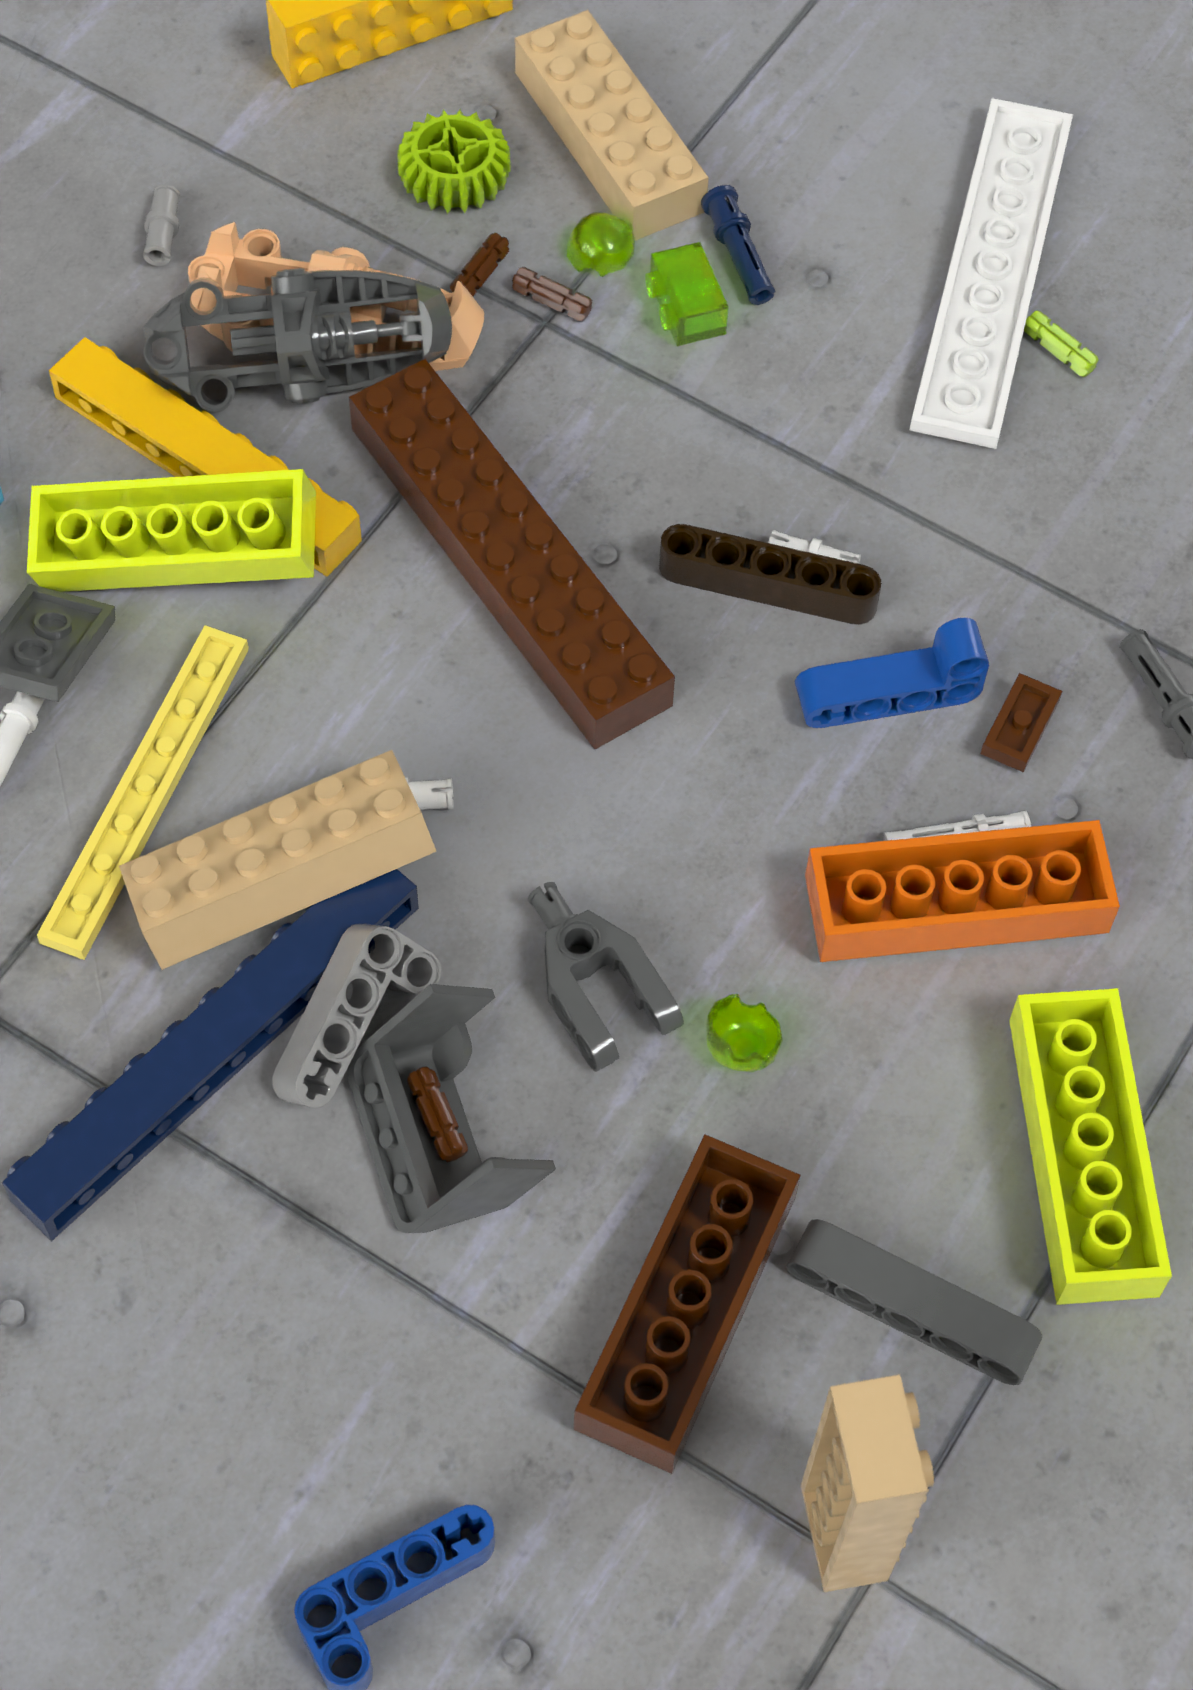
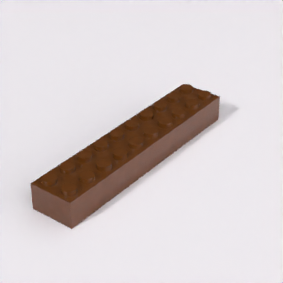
(512, 554)

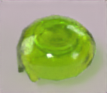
(601, 243)
(742, 1034)

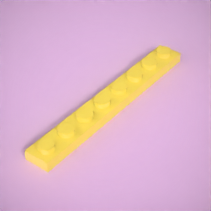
(143, 792)

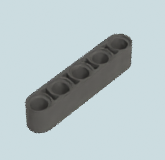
(915, 1302)

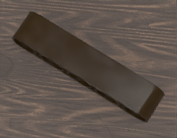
(790, 567)

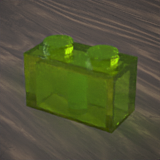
(687, 294)

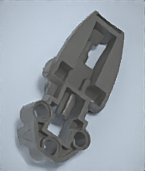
(308, 333)

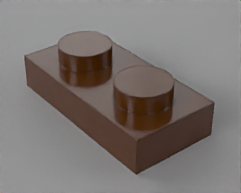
(1021, 722)

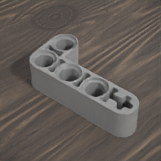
(348, 1018)

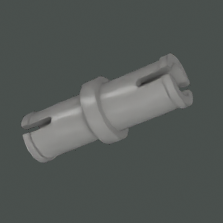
(161, 225)

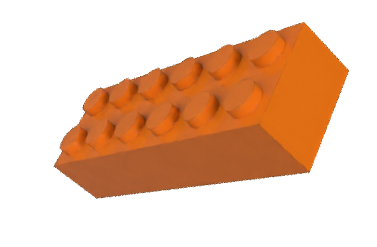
(960, 890)

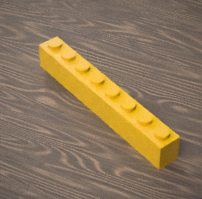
(181, 437)

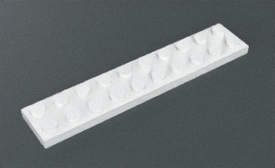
(992, 275)

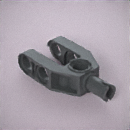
(607, 947)

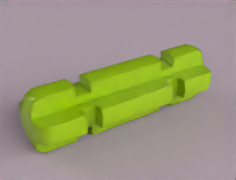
(1060, 343)

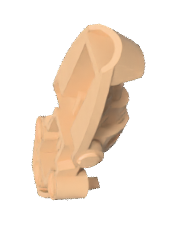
(258, 257)

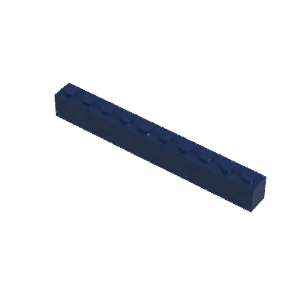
(195, 1057)

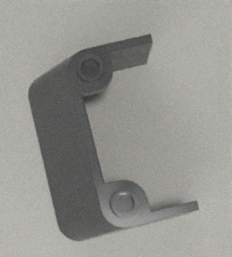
(417, 1183)

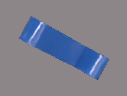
(897, 682)
(402, 1588)

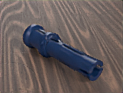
(733, 230)

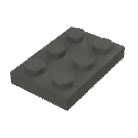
(49, 640)

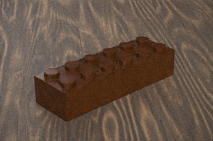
(686, 1304)

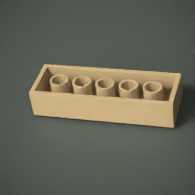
(610, 124)
(276, 859)
(864, 1481)

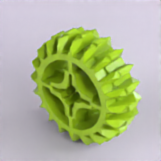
(454, 161)

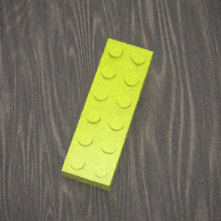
(172, 531)
(1089, 1147)

